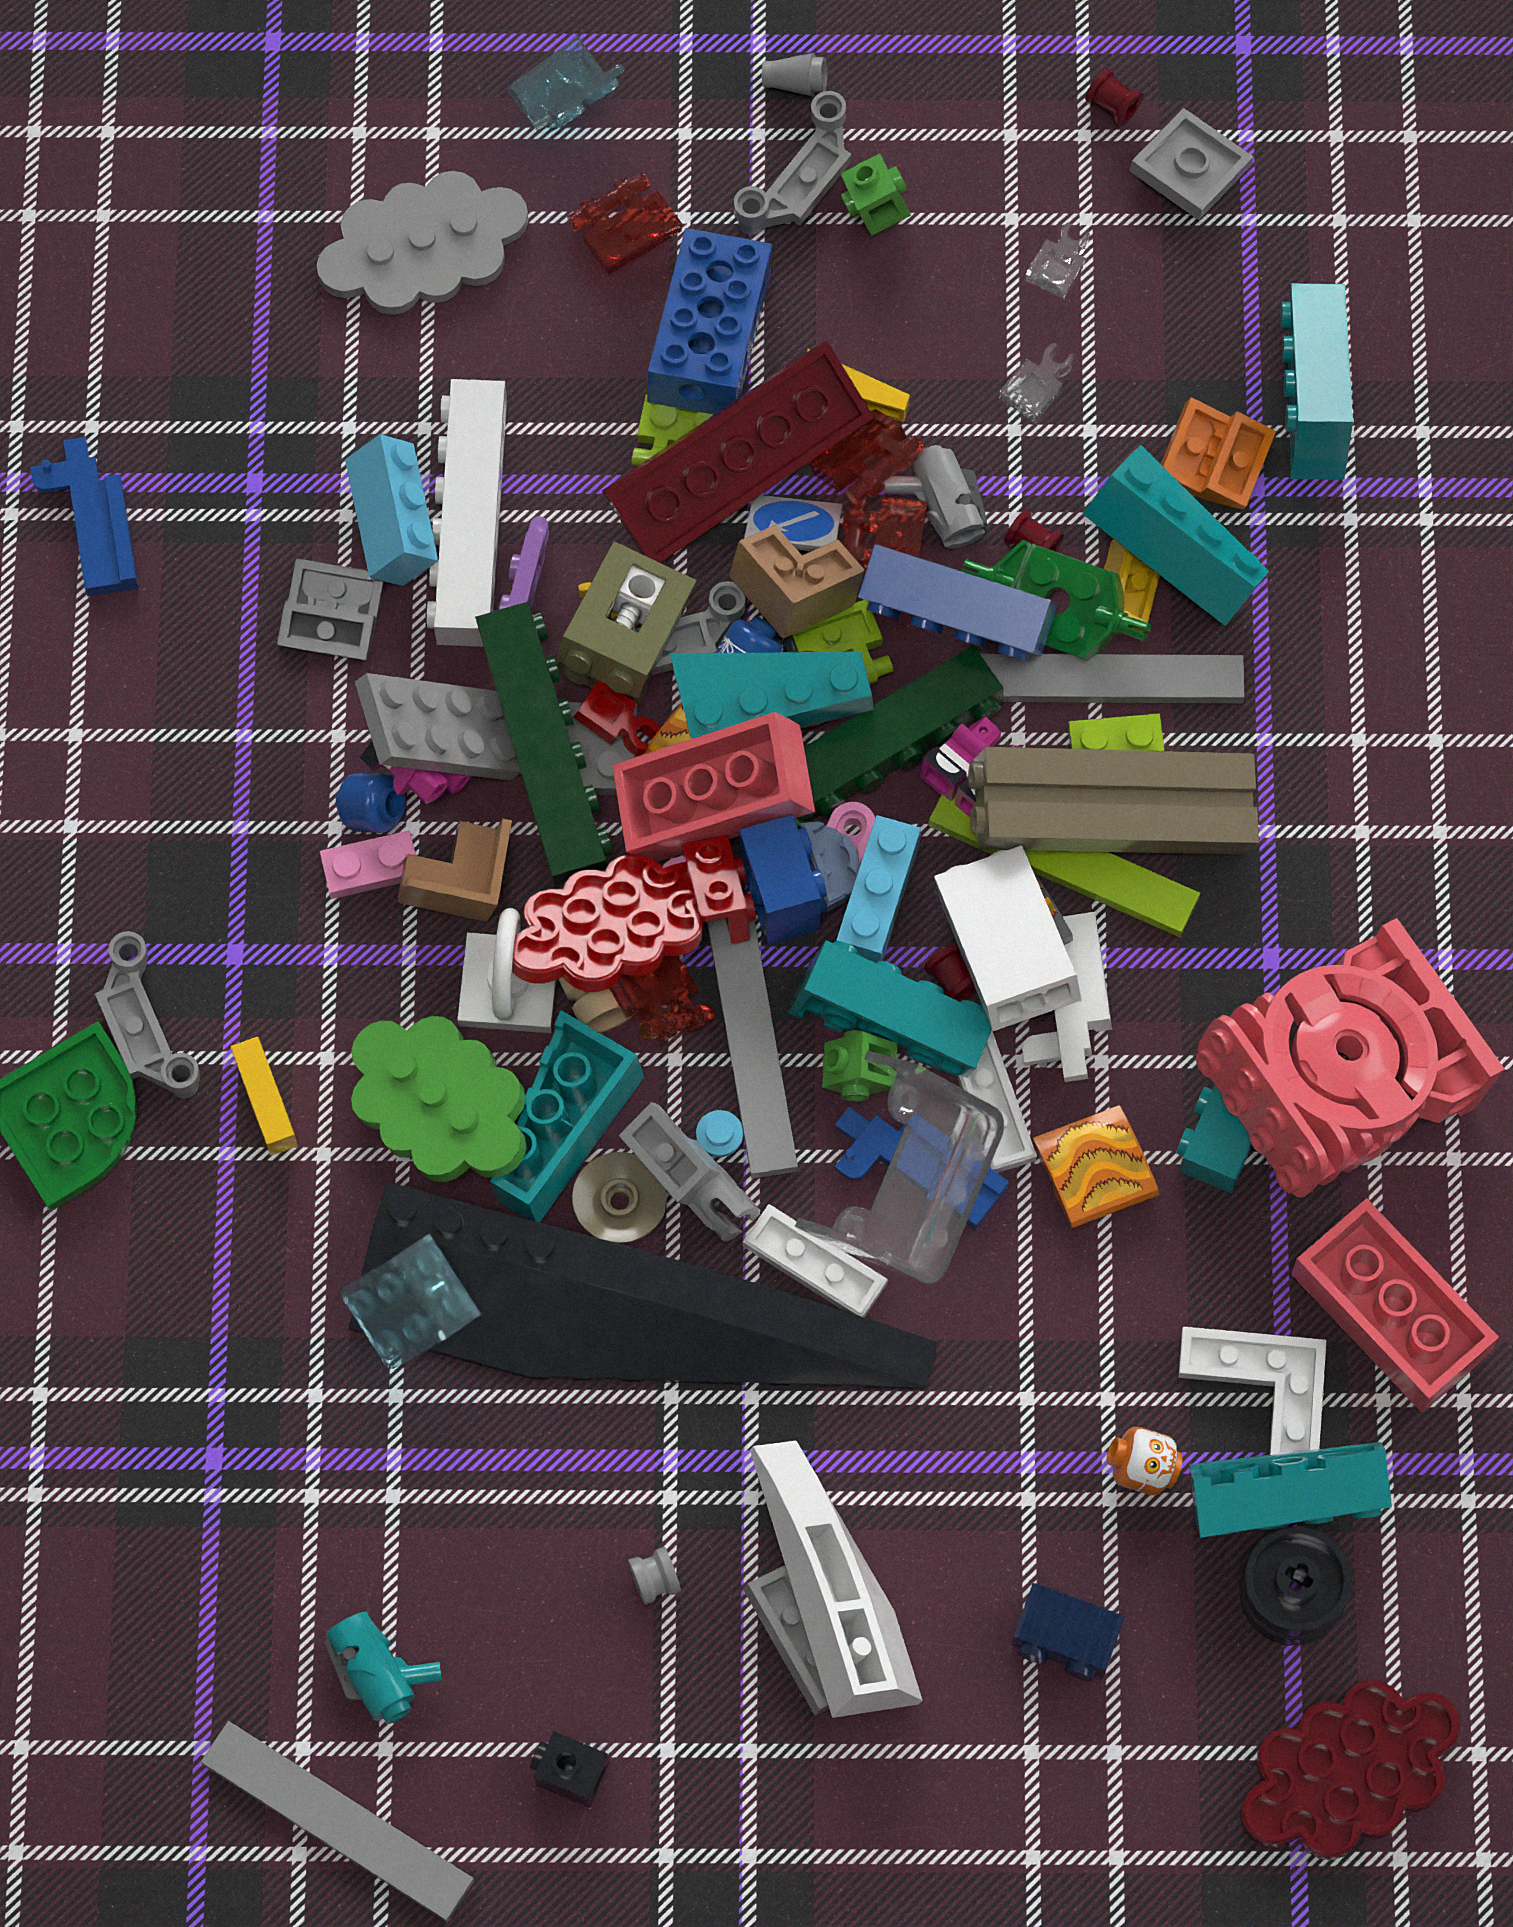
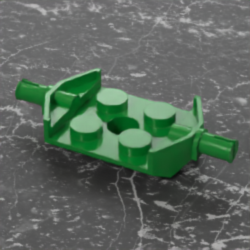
(1094, 593)

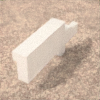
(1074, 1021)

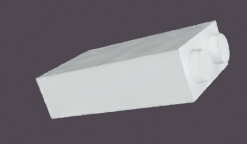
(1007, 938)

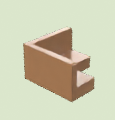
(795, 588)
(468, 883)

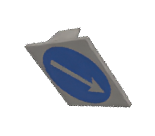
(802, 522)

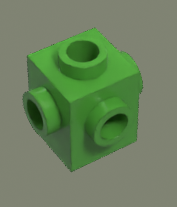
(871, 186)
(848, 1071)

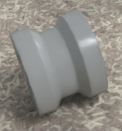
(654, 1575)

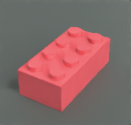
(713, 786)
(1394, 1305)

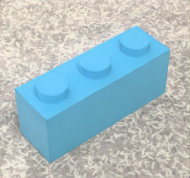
(391, 510)
(880, 887)

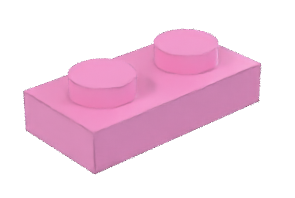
(366, 864)

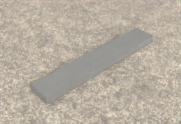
(1120, 678)
(753, 1052)
(337, 1821)

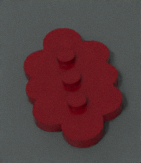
(1350, 1770)

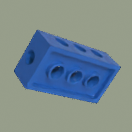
(710, 371)

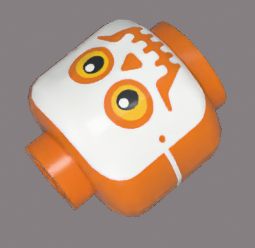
(1144, 1461)

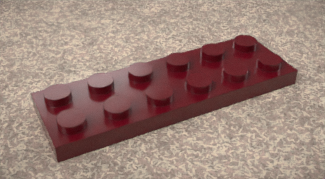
(738, 453)

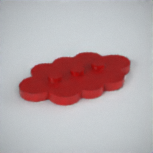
(608, 924)

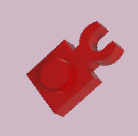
(611, 715)

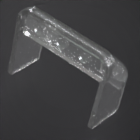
(929, 1180)

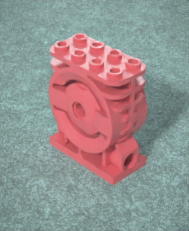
(1331, 1114)

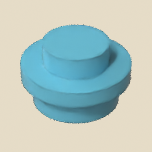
(719, 1133)

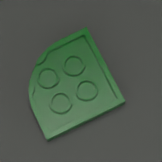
(69, 1115)

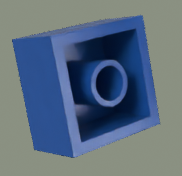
(782, 879)

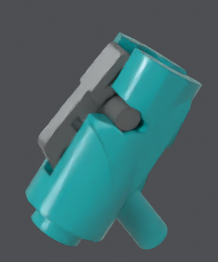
(370, 1670)

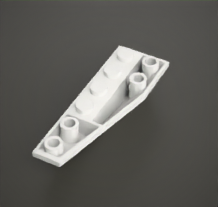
(838, 1597)

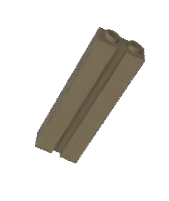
(1114, 800)

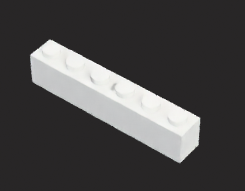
(469, 509)

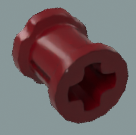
(1114, 96)
(1030, 530)
(951, 972)

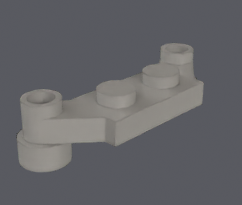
(806, 176)
(706, 629)
(135, 1023)

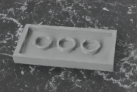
(437, 727)

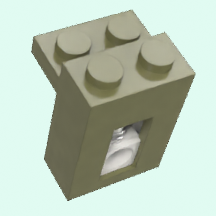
(610, 649)

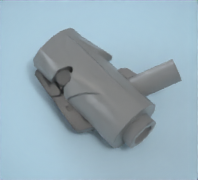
(950, 495)

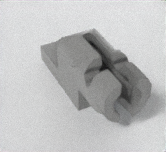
(687, 1171)

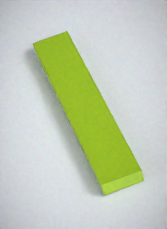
(1093, 875)

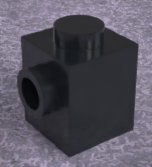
(569, 1768)

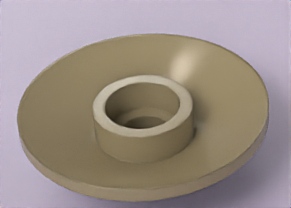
(612, 1177)

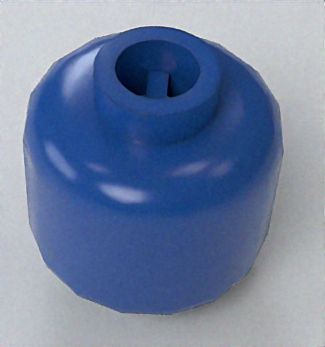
(369, 802)

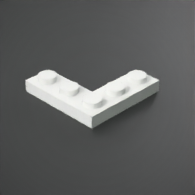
(1286, 1362)

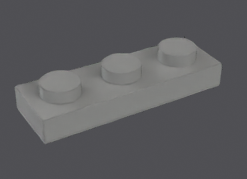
(779, 1613)

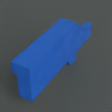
(98, 517)
(879, 1141)

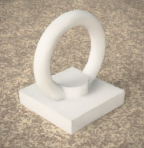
(492, 993)

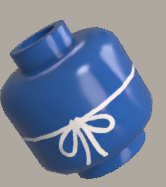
(750, 638)

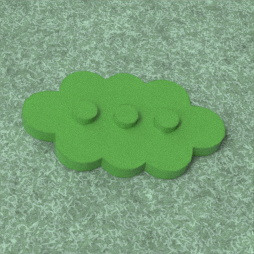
(438, 1099)

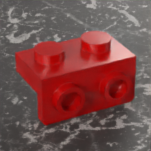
(717, 885)

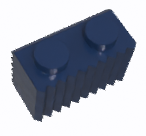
(1067, 1632)

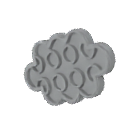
(422, 242)

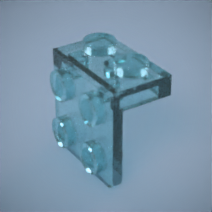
(559, 84)
(409, 1303)

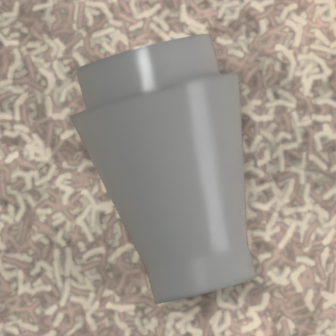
(796, 74)

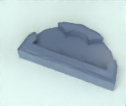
(836, 859)

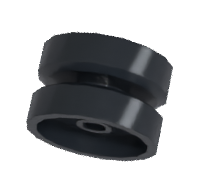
(1299, 1557)

